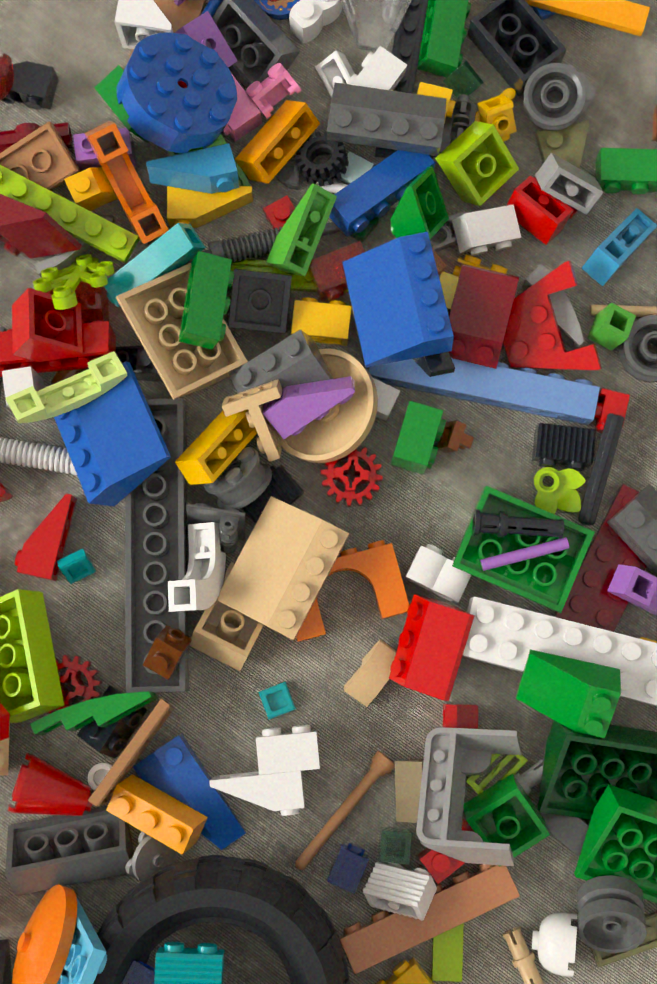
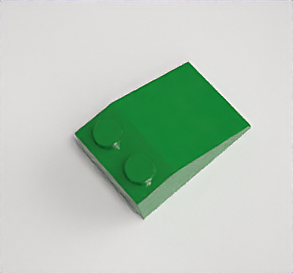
(571, 691)

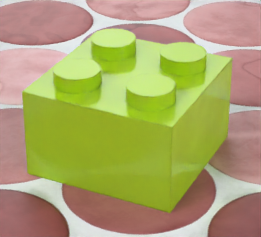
(477, 163)

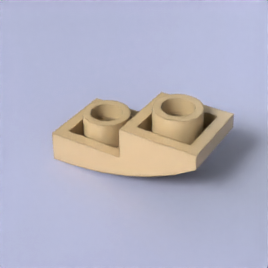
(372, 674)

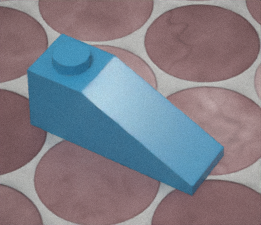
(201, 170)
(619, 246)

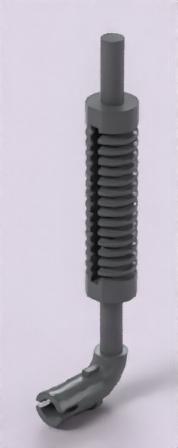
(250, 246)

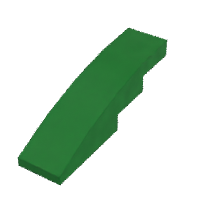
(102, 710)

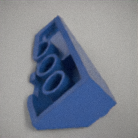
(181, 775)

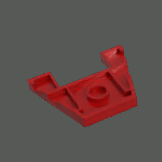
(533, 331)

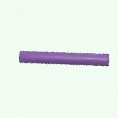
(524, 554)

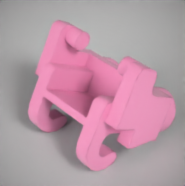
(272, 89)

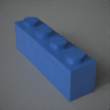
(377, 190)

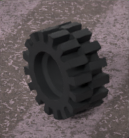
(327, 170)

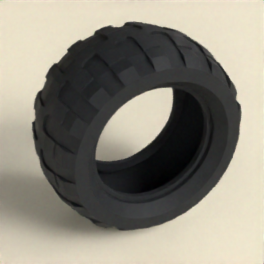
(230, 893)

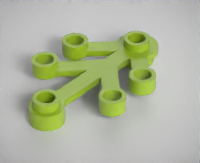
(83, 269)

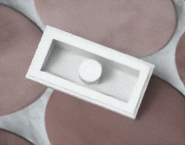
(334, 69)

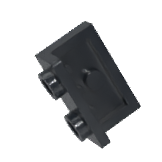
(111, 739)

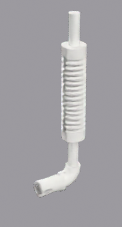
(36, 456)

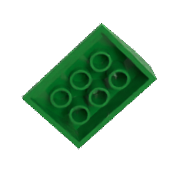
(539, 579)
(622, 840)

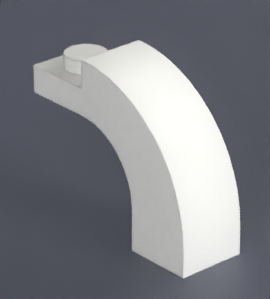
(204, 573)

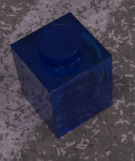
(348, 867)

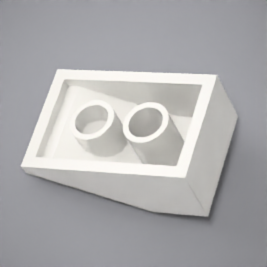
(272, 791)

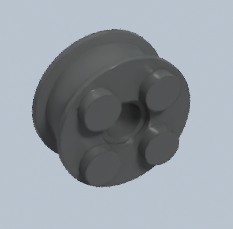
(551, 78)
(634, 351)
(241, 481)

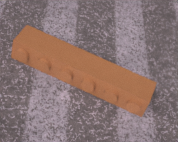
(451, 906)

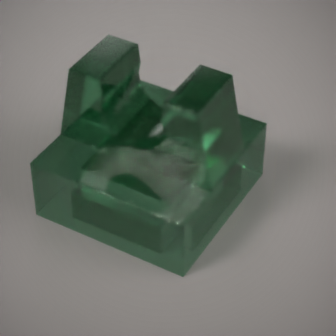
(463, 80)

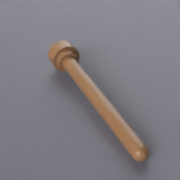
(379, 767)

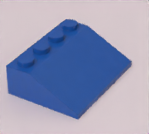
(398, 301)
(113, 442)

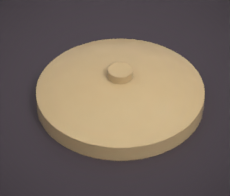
(345, 423)

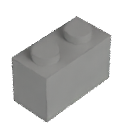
(568, 183)

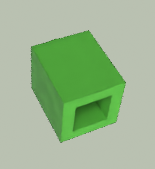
(611, 326)

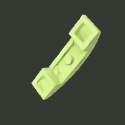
(69, 393)

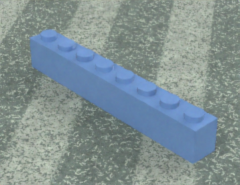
(500, 387)

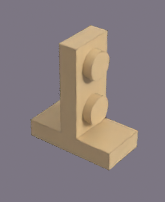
(253, 401)

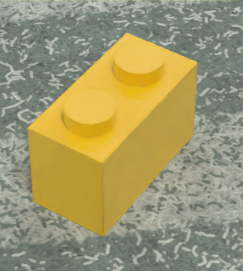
(322, 321)

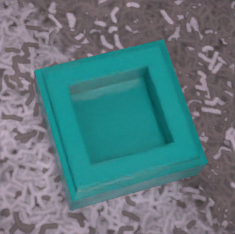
(76, 566)
(277, 700)

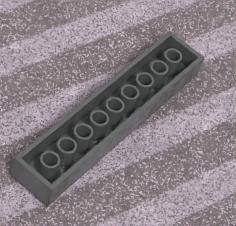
(156, 554)

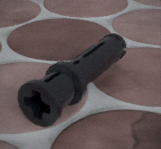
(503, 524)

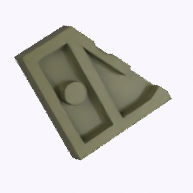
(564, 143)

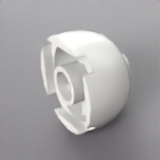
(556, 943)

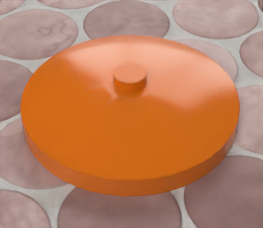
(47, 938)

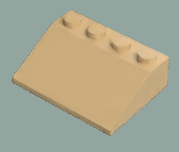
(156, 317)
(283, 567)

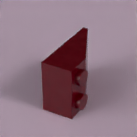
(32, 231)
(481, 314)

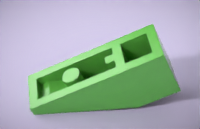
(302, 232)

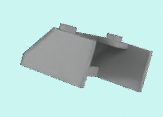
(447, 760)

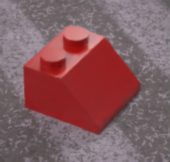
(43, 331)

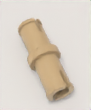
(522, 957)

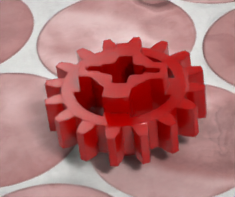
(365, 477)
(73, 673)

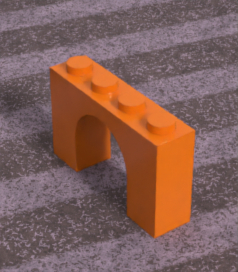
(132, 195)
(380, 569)

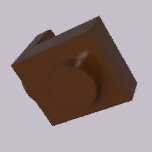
(167, 651)

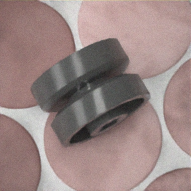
(611, 914)

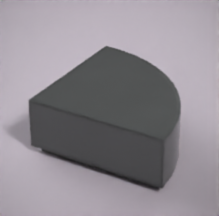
(289, 175)

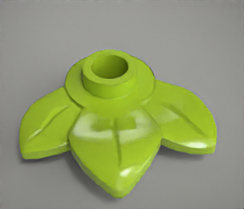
(561, 493)

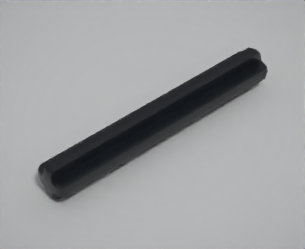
(601, 469)

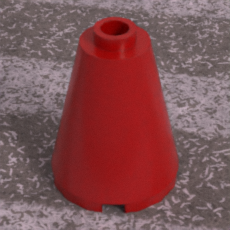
(48, 791)

